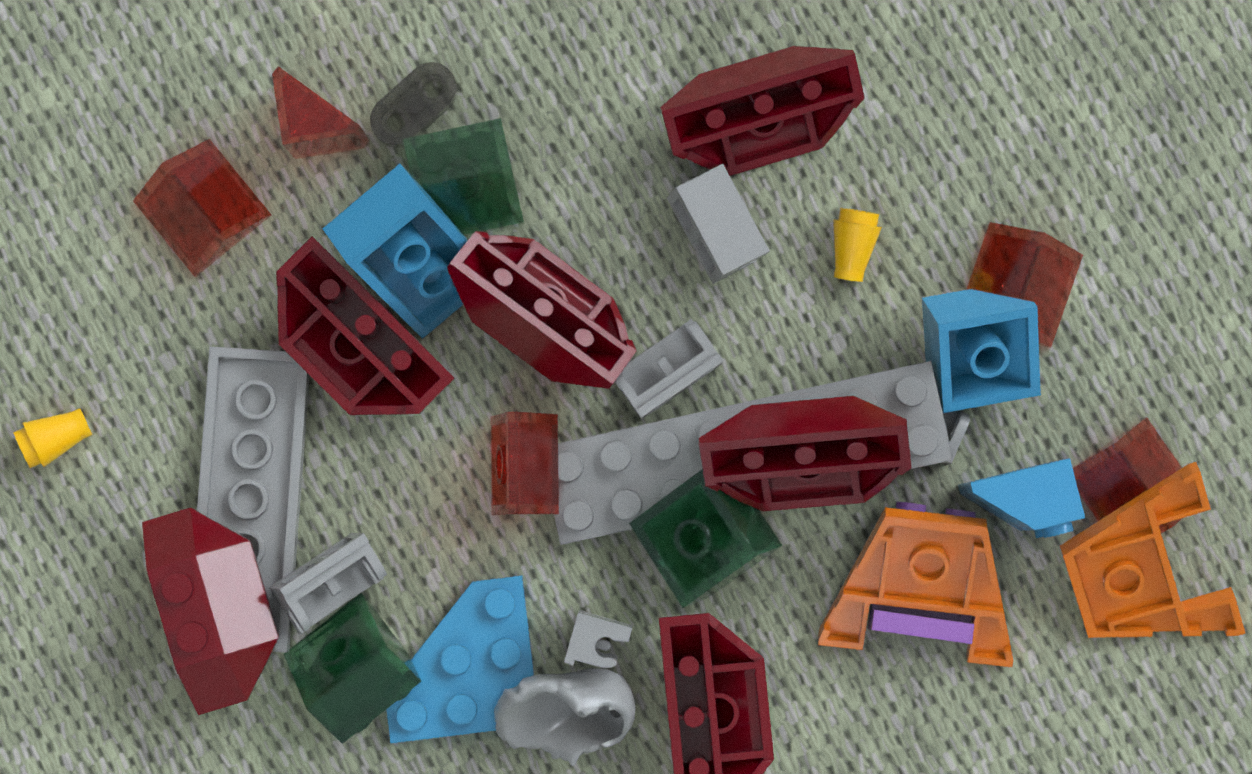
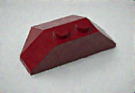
(763, 108)
(541, 309)
(351, 339)
(806, 453)
(209, 606)
(714, 698)

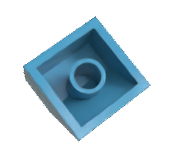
(981, 348)
(1031, 498)

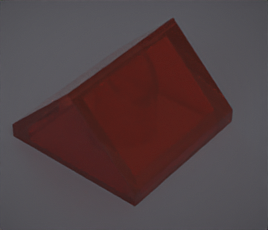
(310, 123)
(200, 205)
(1028, 268)
(524, 464)
(1125, 470)

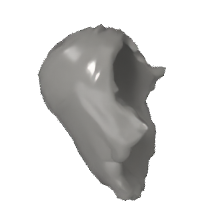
(566, 712)

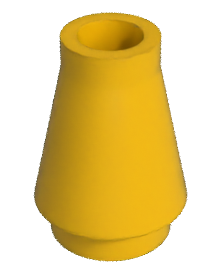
(854, 242)
(50, 437)

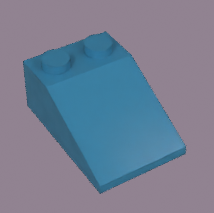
(401, 249)

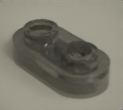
(409, 101)

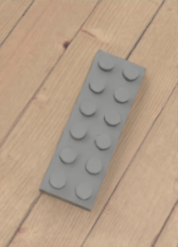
(256, 458)

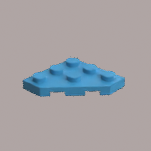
(467, 664)

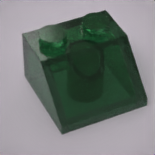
(467, 175)
(703, 539)
(351, 669)

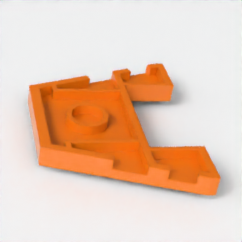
(929, 566)
(1125, 572)

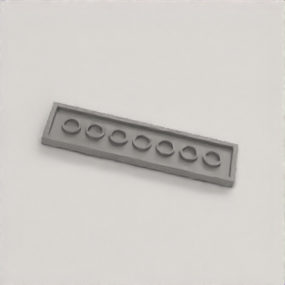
(626, 471)

